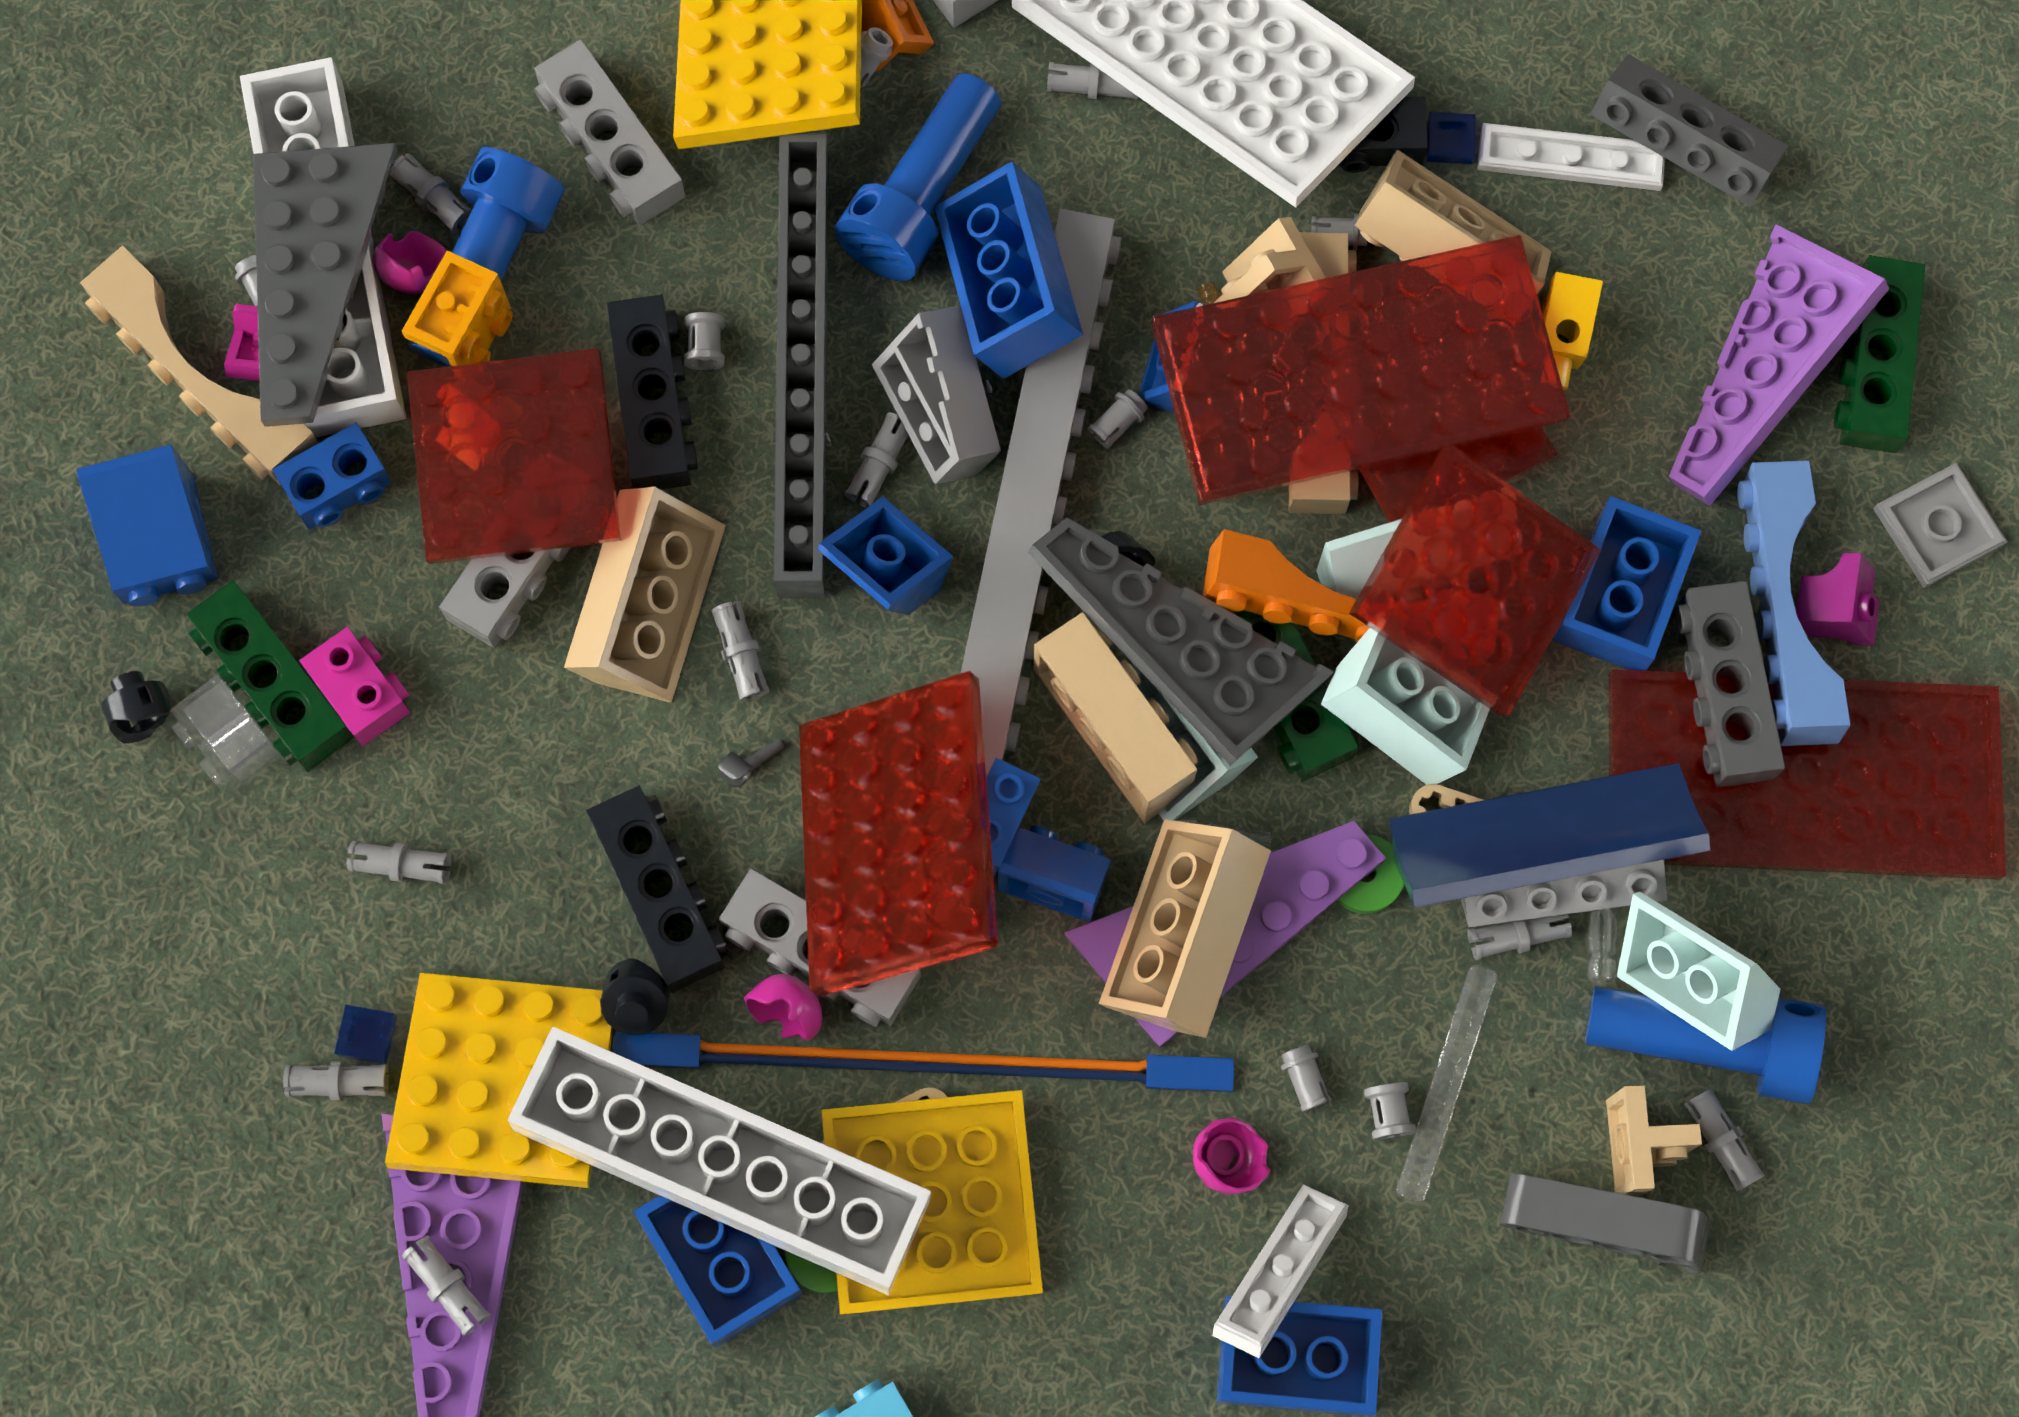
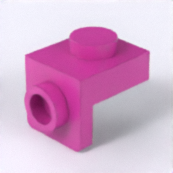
(243, 352)

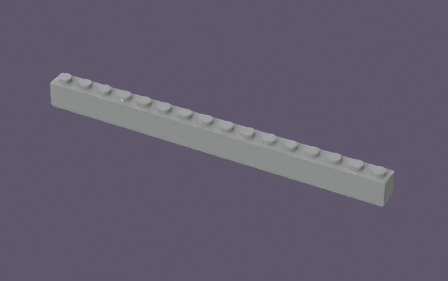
(1031, 487)

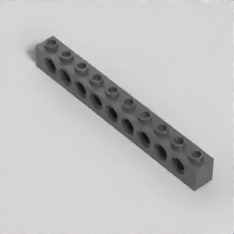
(801, 366)

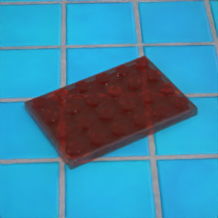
(896, 835)

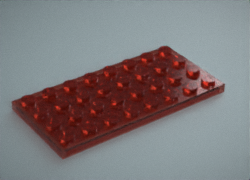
(1359, 369)
(1899, 794)

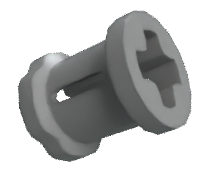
(704, 340)
(1390, 1110)

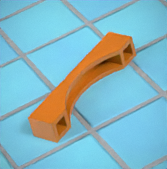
(1257, 578)

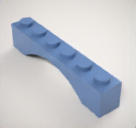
(1806, 691)

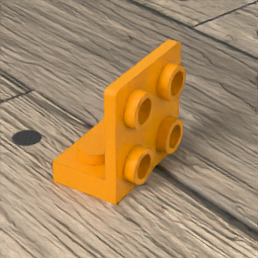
(460, 311)

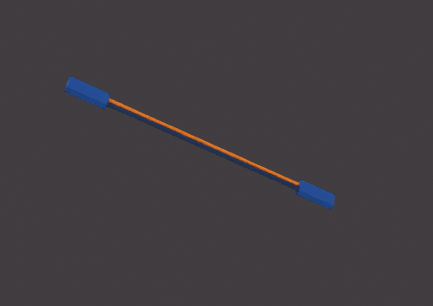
(1161, 1070)

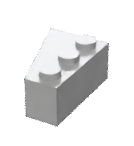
(940, 394)

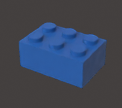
(1630, 586)
(719, 1270)
(1315, 1363)

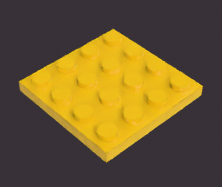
(766, 69)
(466, 1068)
(980, 1213)

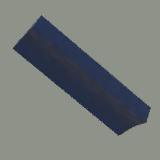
(1547, 835)

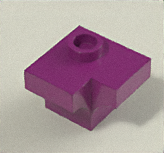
(1841, 602)

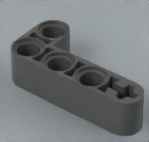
(1607, 1220)

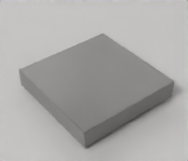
(1940, 525)

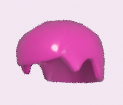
(409, 262)
(789, 1002)
(1215, 1150)

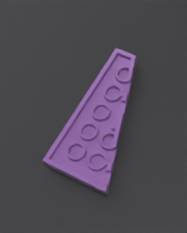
(1795, 324)
(1292, 893)
(474, 1231)

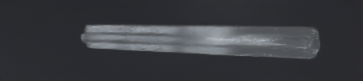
(1446, 1083)

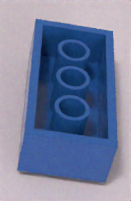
(1008, 270)

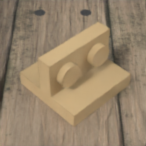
(1271, 262)
(1641, 1147)

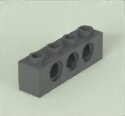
(1688, 130)
(1729, 611)

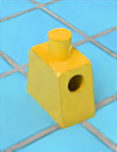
(1570, 310)

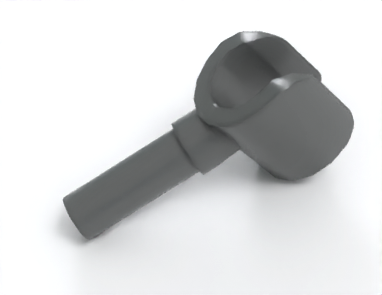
(737, 771)

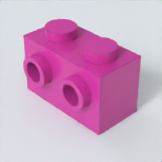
(355, 685)

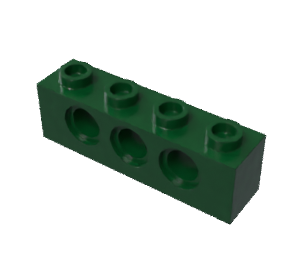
(1886, 424)
(232, 614)
(1332, 740)

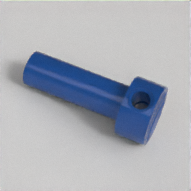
(507, 200)
(891, 223)
(1783, 1058)

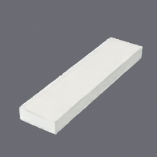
(1569, 157)
(1280, 1271)

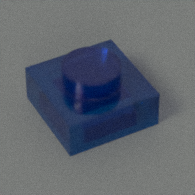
(1451, 137)
(365, 1034)

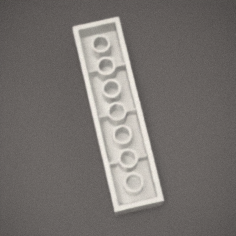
(307, 110)
(720, 1160)

